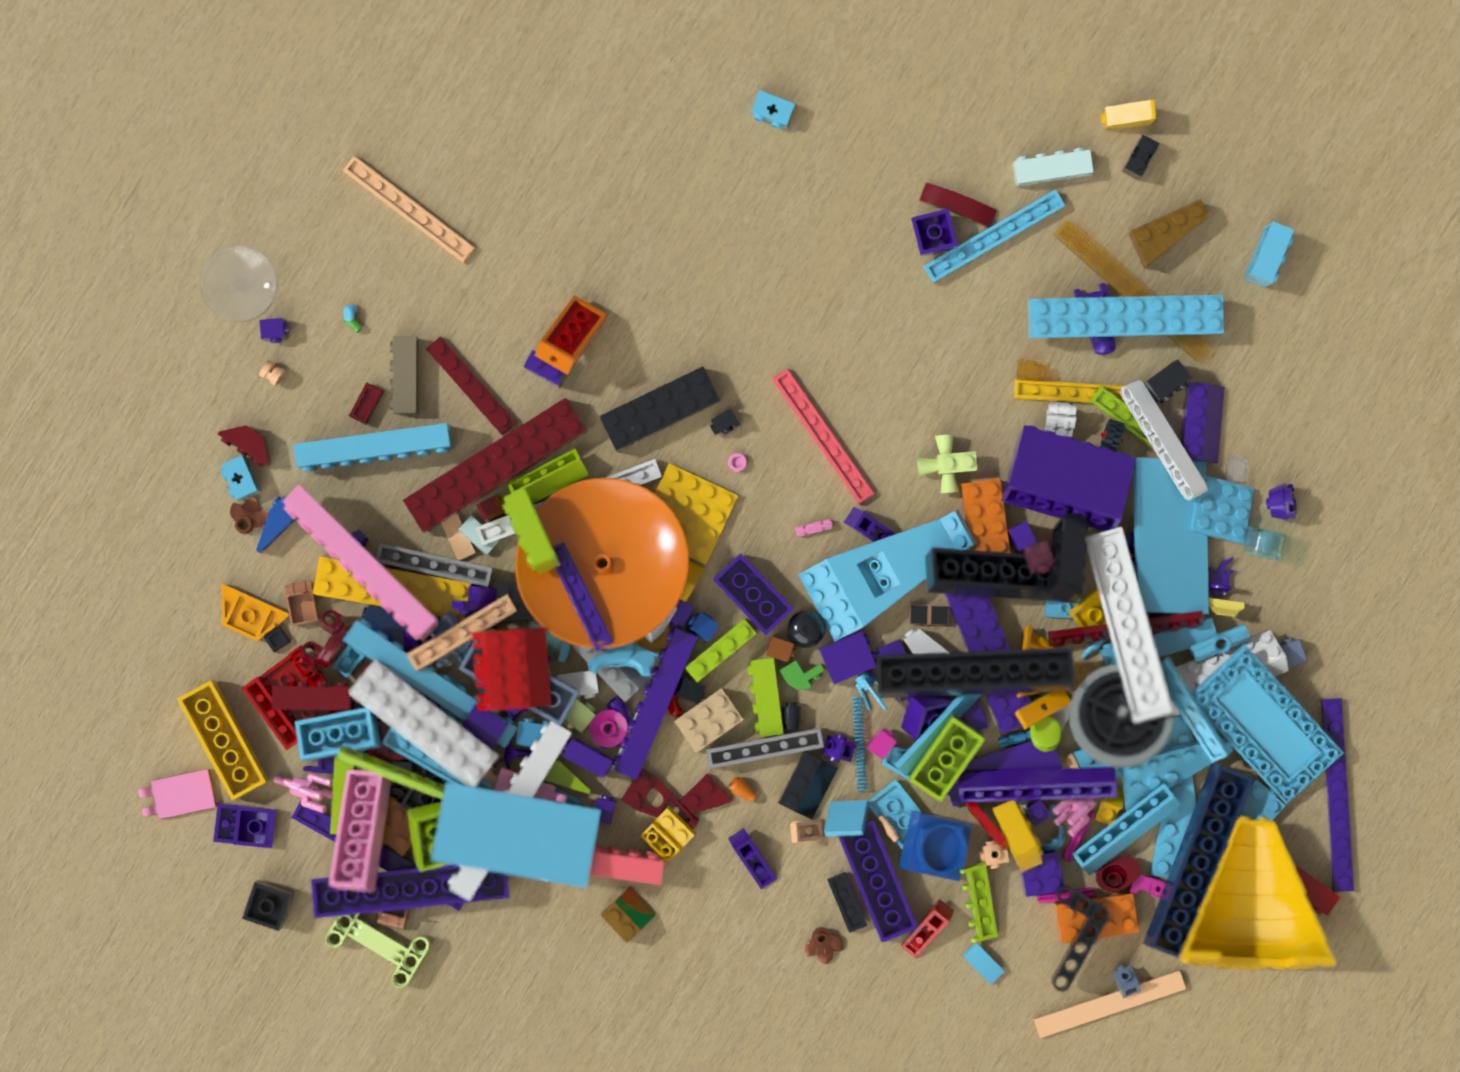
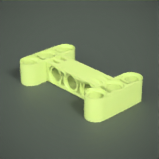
(381, 944)

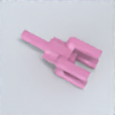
(308, 789)
(1078, 808)

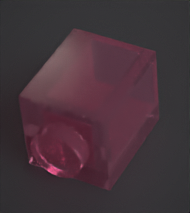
(1039, 557)

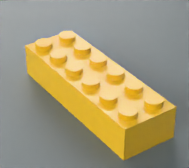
(223, 739)

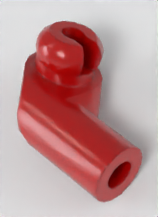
(674, 708)

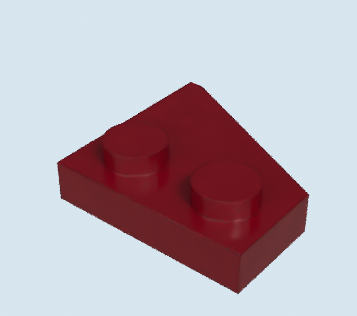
(704, 796)

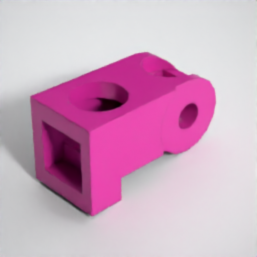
(1149, 884)

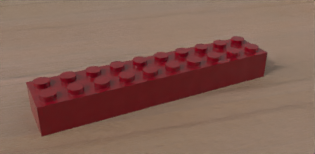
(494, 465)

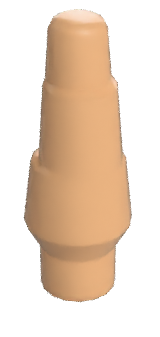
(889, 829)

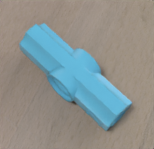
(1208, 646)

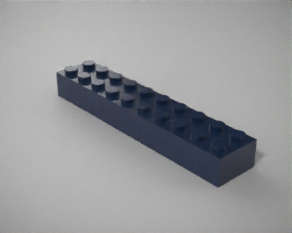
(1198, 858)

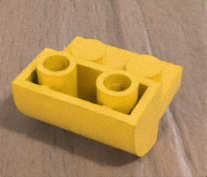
(668, 834)

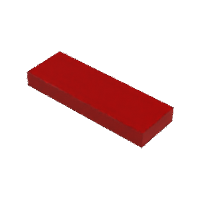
(989, 827)

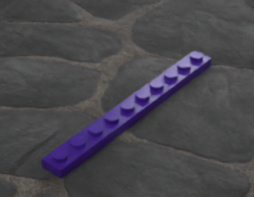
(1338, 799)
(321, 823)

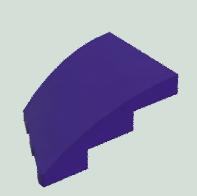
(484, 726)

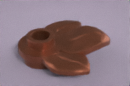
(248, 512)
(823, 948)

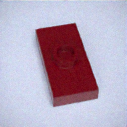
(366, 403)

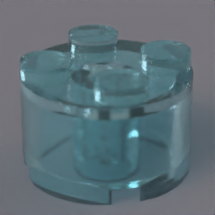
(1264, 543)

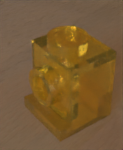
(1030, 370)

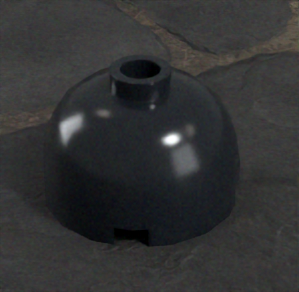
(806, 629)

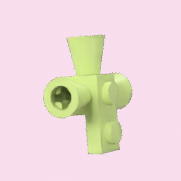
(947, 463)

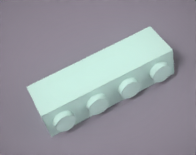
(1052, 167)

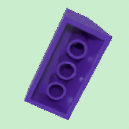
(1202, 421)

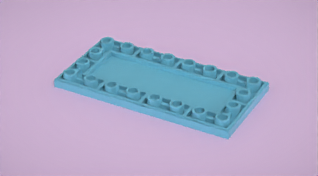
(1168, 556)
(1266, 724)
(516, 835)

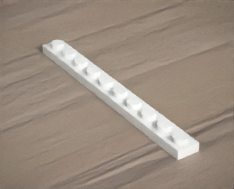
(502, 527)

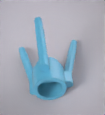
(865, 681)

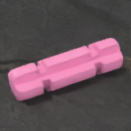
(814, 527)

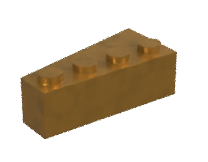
(1161, 234)

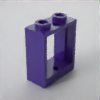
(587, 757)

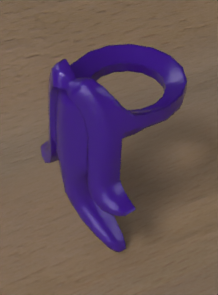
(1219, 582)

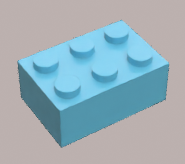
(1269, 254)

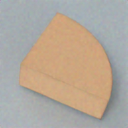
(1071, 761)

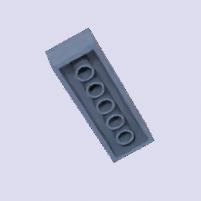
(562, 694)

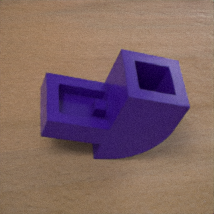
(477, 599)

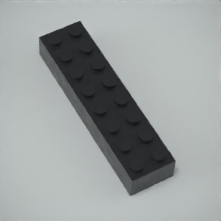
(985, 575)

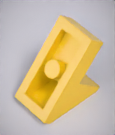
(1110, 807)

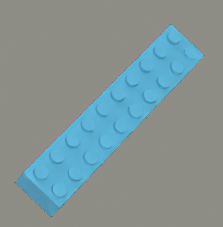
(1125, 316)

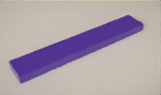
(581, 598)

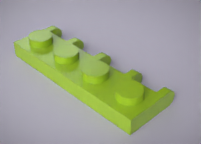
(980, 902)

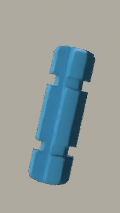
(1014, 738)

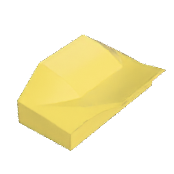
(1225, 607)

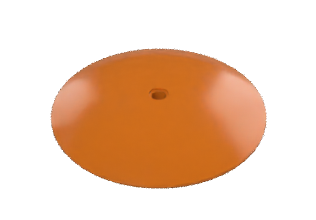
(643, 552)

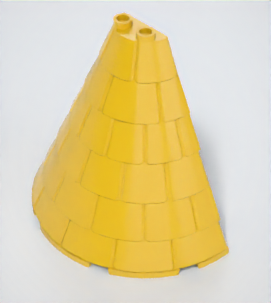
(1256, 909)

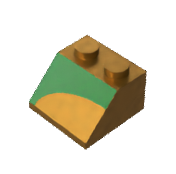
(628, 915)

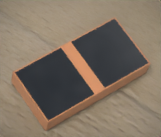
(929, 614)

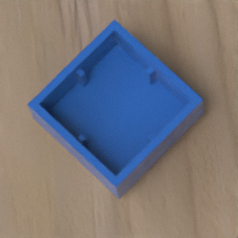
(935, 845)

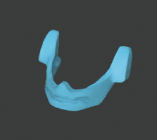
(1056, 843)

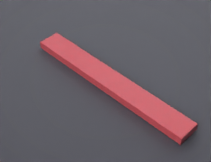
(823, 436)

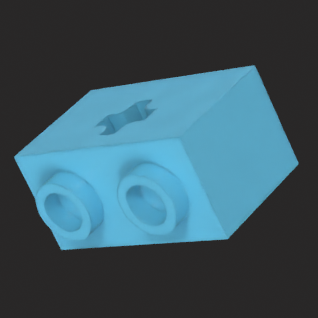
(782, 108)
(248, 483)

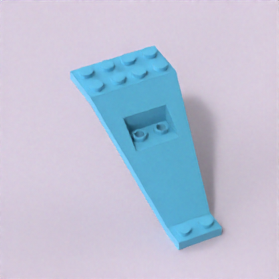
(852, 589)

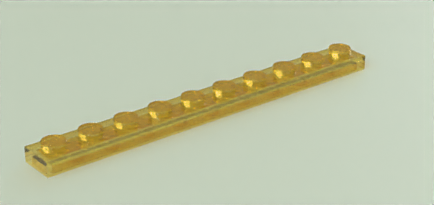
(1119, 279)

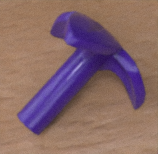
(511, 753)

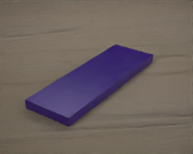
(1019, 757)

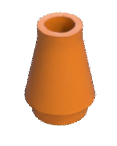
(742, 789)

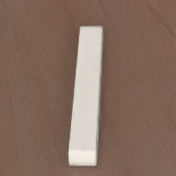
(1163, 440)

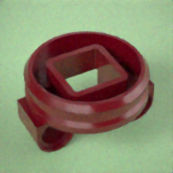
(324, 655)

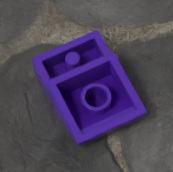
(244, 825)

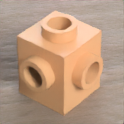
(1000, 855)

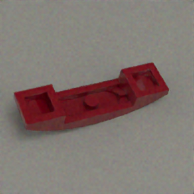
(958, 204)

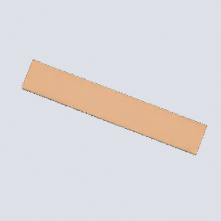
(461, 632)

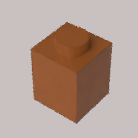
(781, 649)

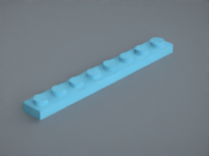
(994, 236)

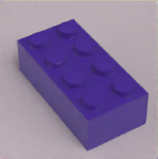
(753, 594)

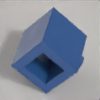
(702, 626)

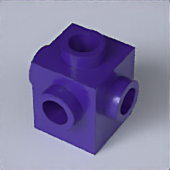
(835, 748)

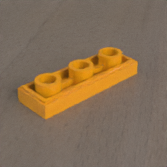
(1051, 703)

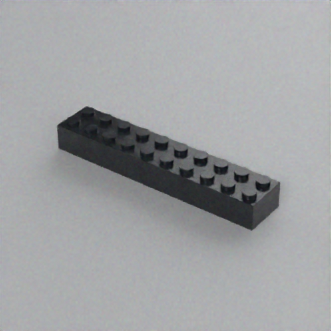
(975, 672)

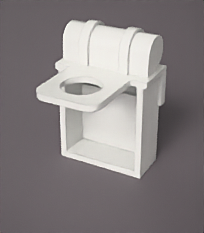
(1061, 418)

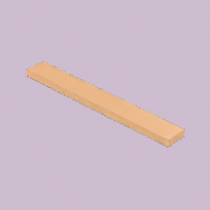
(409, 209)
(1108, 1004)

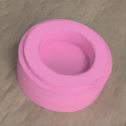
(737, 462)

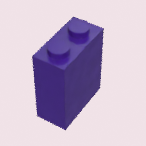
(848, 657)

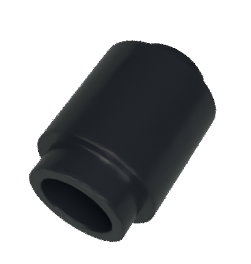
(791, 716)

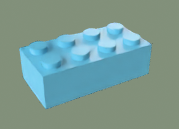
(324, 735)

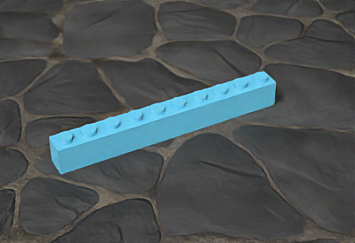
(424, 680)

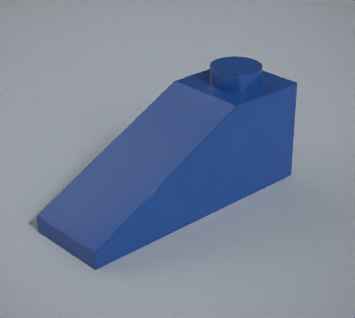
(276, 523)

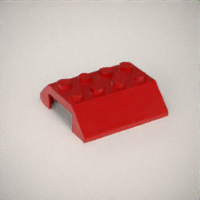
(512, 669)
(259, 692)

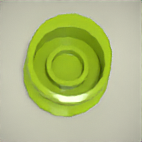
(1046, 734)

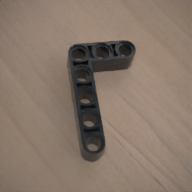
(1080, 936)

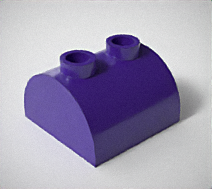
(934, 232)

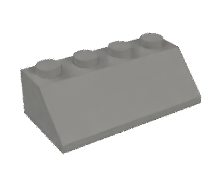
(622, 680)

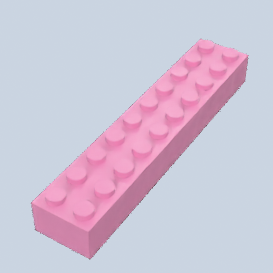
(356, 559)

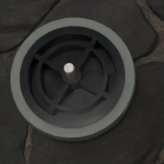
(1105, 724)

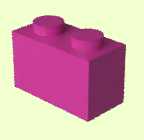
(881, 743)

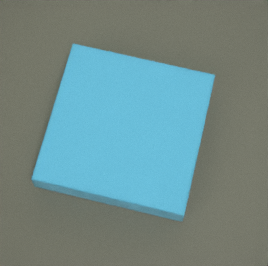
(846, 818)

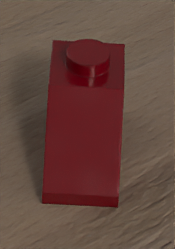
(491, 508)

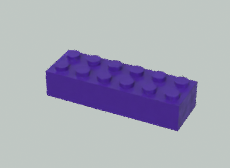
(878, 883)

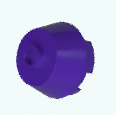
(1282, 502)

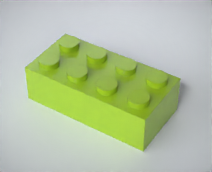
(531, 530)
(946, 757)

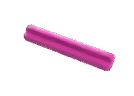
(1076, 840)
(1051, 897)

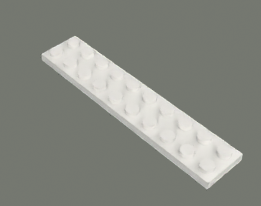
(1128, 625)

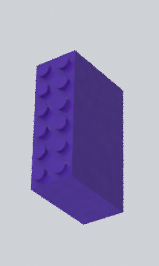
(1068, 476)

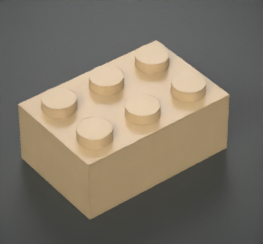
(708, 720)

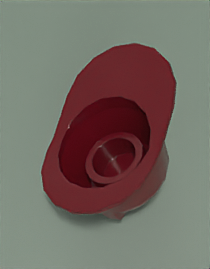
(1118, 874)

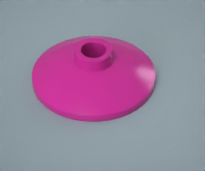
(614, 734)

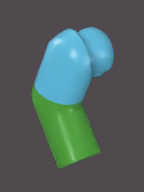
(349, 318)

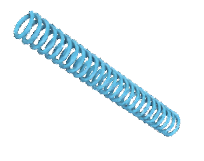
(860, 749)

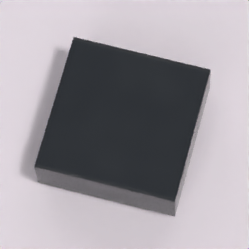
(277, 639)

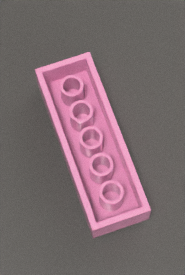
(360, 831)

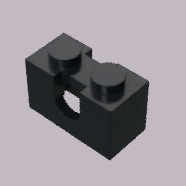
(1146, 149)

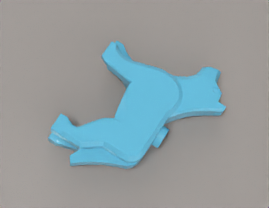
(626, 655)

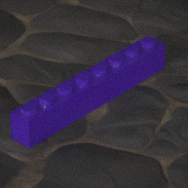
(655, 703)
(1037, 784)

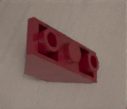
(248, 442)

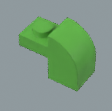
(797, 679)

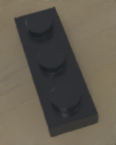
(847, 902)

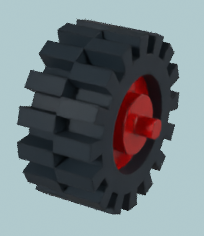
(1112, 435)

